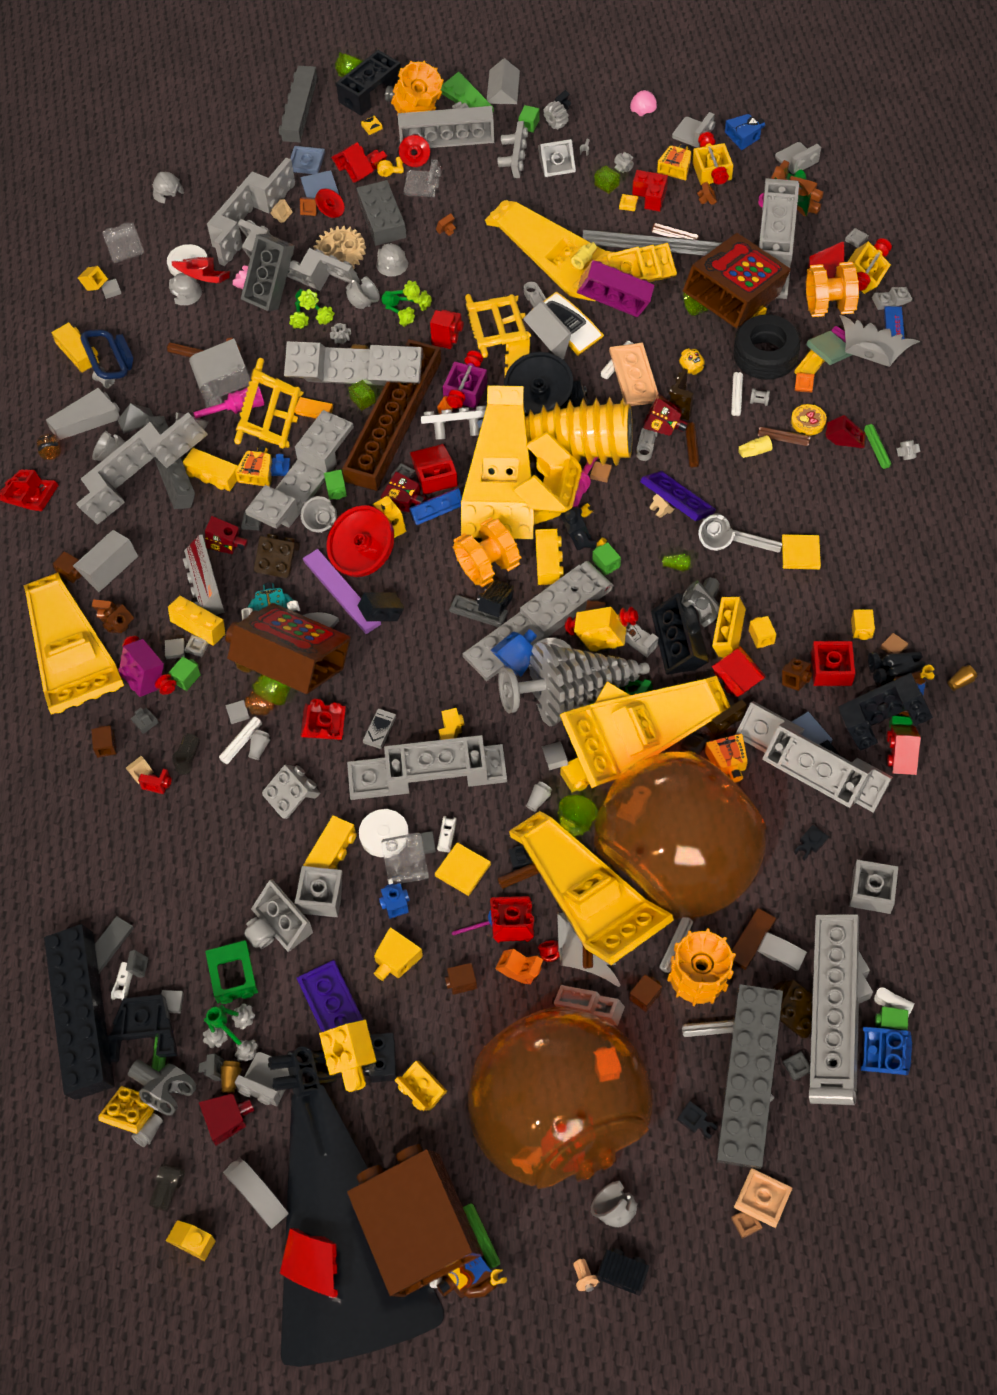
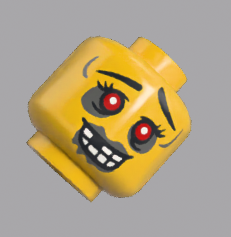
(692, 361)

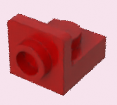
(375, 157)
(153, 783)

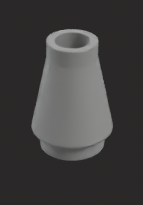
(258, 743)
(539, 795)
(148, 1131)

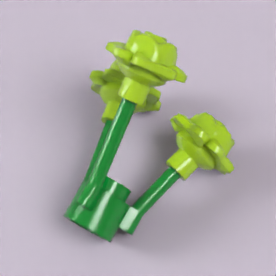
(412, 292)
(309, 299)

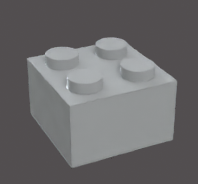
(873, 886)

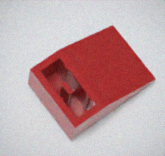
(434, 469)

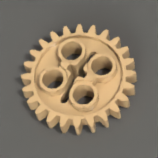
(343, 244)

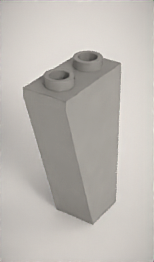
(83, 415)

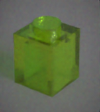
(607, 179)
(362, 395)

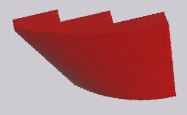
(829, 258)
(201, 269)
(25, 492)
(310, 1262)

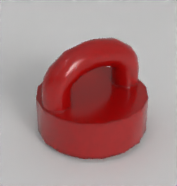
(547, 949)

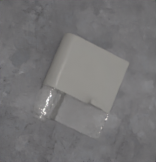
(219, 371)

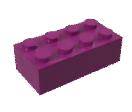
(615, 288)

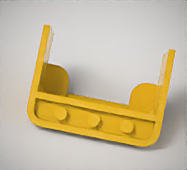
(560, 480)

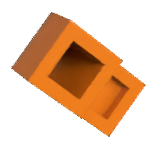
(518, 966)

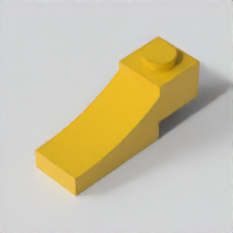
(452, 724)

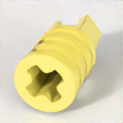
(584, 254)
(756, 447)

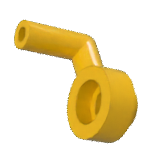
(386, 168)

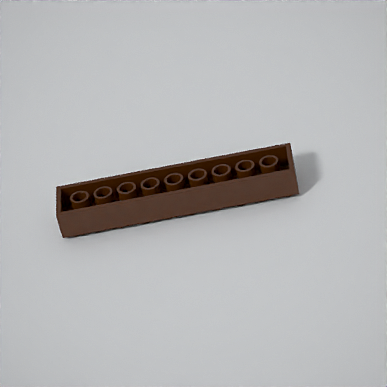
(389, 423)

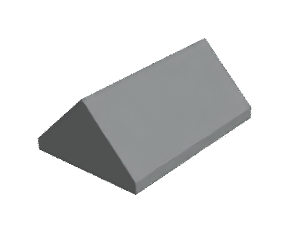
(503, 83)
(549, 329)
(106, 560)
(285, 918)

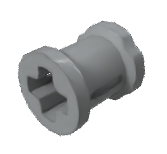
(106, 382)
(754, 399)

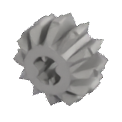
(556, 115)

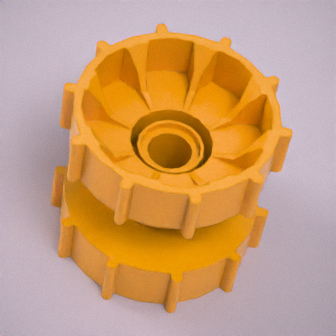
(419, 78)
(823, 289)
(496, 546)
(706, 950)

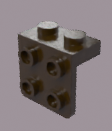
(680, 397)
(275, 556)
(728, 717)
(796, 1007)

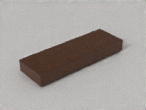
(751, 938)

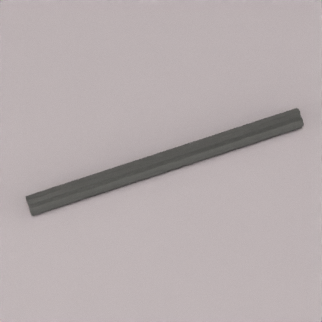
(628, 241)

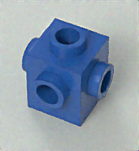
(394, 900)

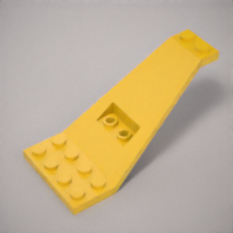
(545, 244)

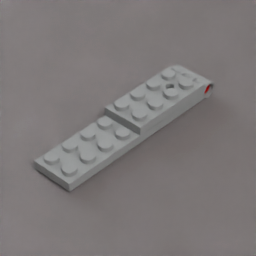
(542, 614)
(835, 1011)

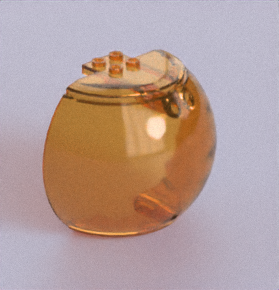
(681, 833)
(558, 1096)

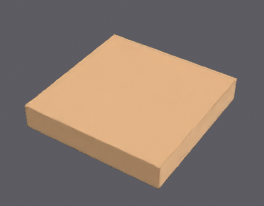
(763, 1197)

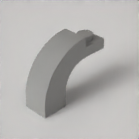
(256, 1192)

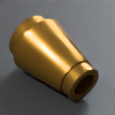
(963, 677)
(229, 1074)

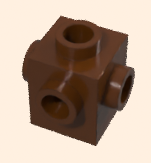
(116, 619)
(796, 674)

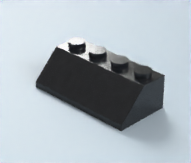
(679, 636)

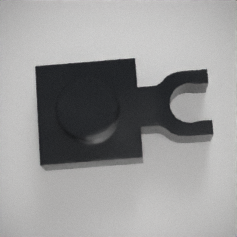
(812, 840)
(693, 1119)

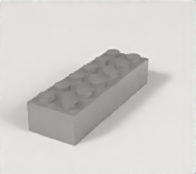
(449, 126)

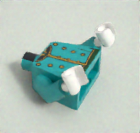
(268, 596)

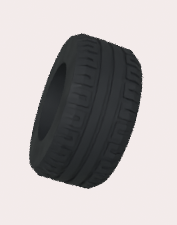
(761, 363)

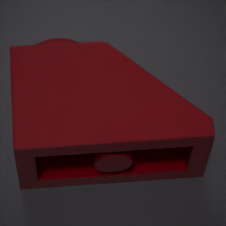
(845, 433)

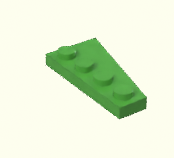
(460, 89)

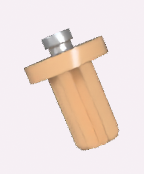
(586, 1280)

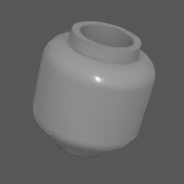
(259, 932)

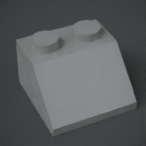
(557, 158)
(319, 891)

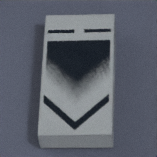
(379, 728)

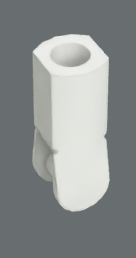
(446, 835)
(123, 979)
(888, 999)

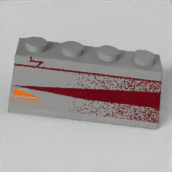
(202, 577)

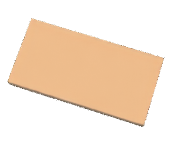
(634, 374)

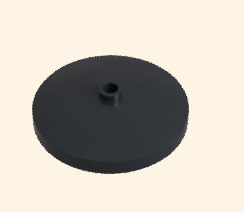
(544, 379)

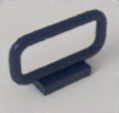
(119, 347)

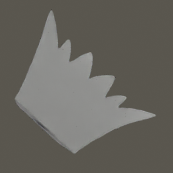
(872, 344)
(572, 952)

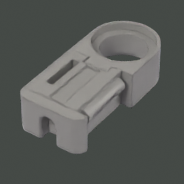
(536, 296)
(646, 442)

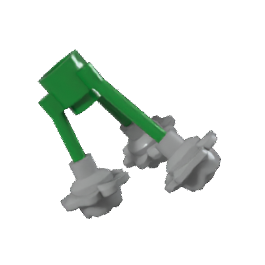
(217, 1031)

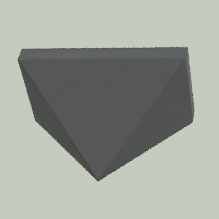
(134, 417)

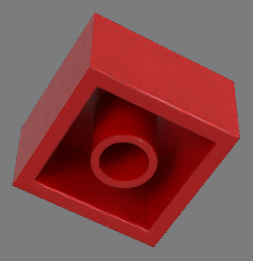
(832, 663)

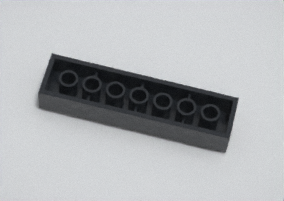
(78, 1012)

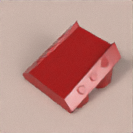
(738, 672)
(323, 720)
(512, 918)

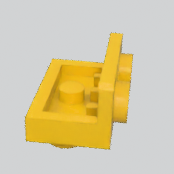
(421, 1087)

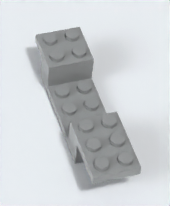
(254, 192)
(779, 222)
(314, 267)
(350, 366)
(133, 456)
(314, 458)
(426, 762)
(811, 762)

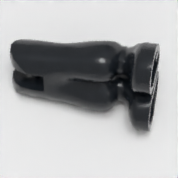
(894, 665)

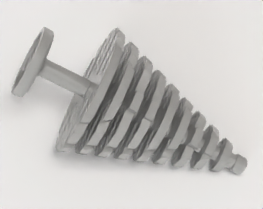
(565, 679)

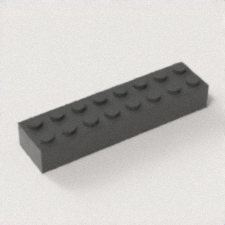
(749, 1077)

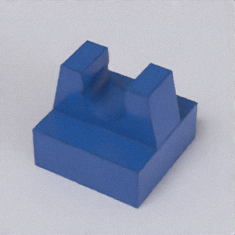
(280, 465)

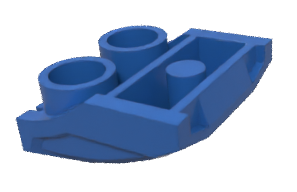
(887, 1051)

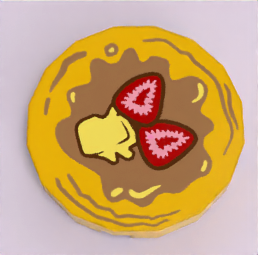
(808, 419)

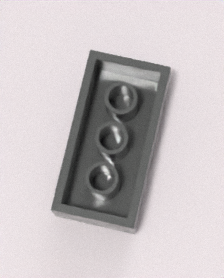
(381, 212)
(267, 272)

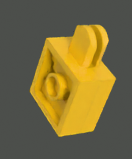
(346, 1052)

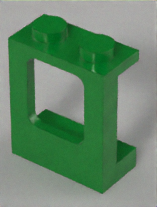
(227, 954)

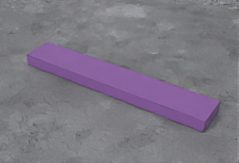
(338, 588)

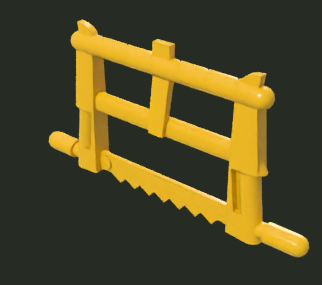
(503, 337)
(264, 433)

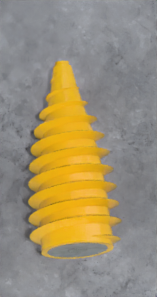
(587, 430)

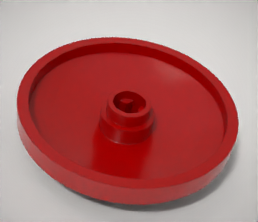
(360, 541)

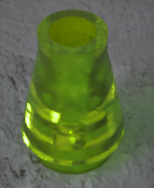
(679, 562)

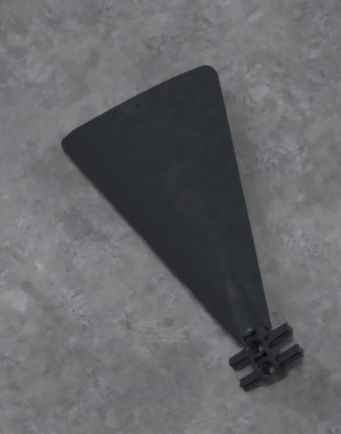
(319, 1175)

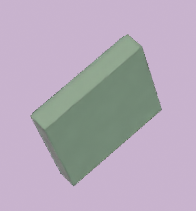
(828, 347)

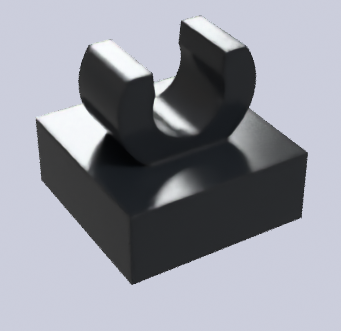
(562, 98)
(519, 857)

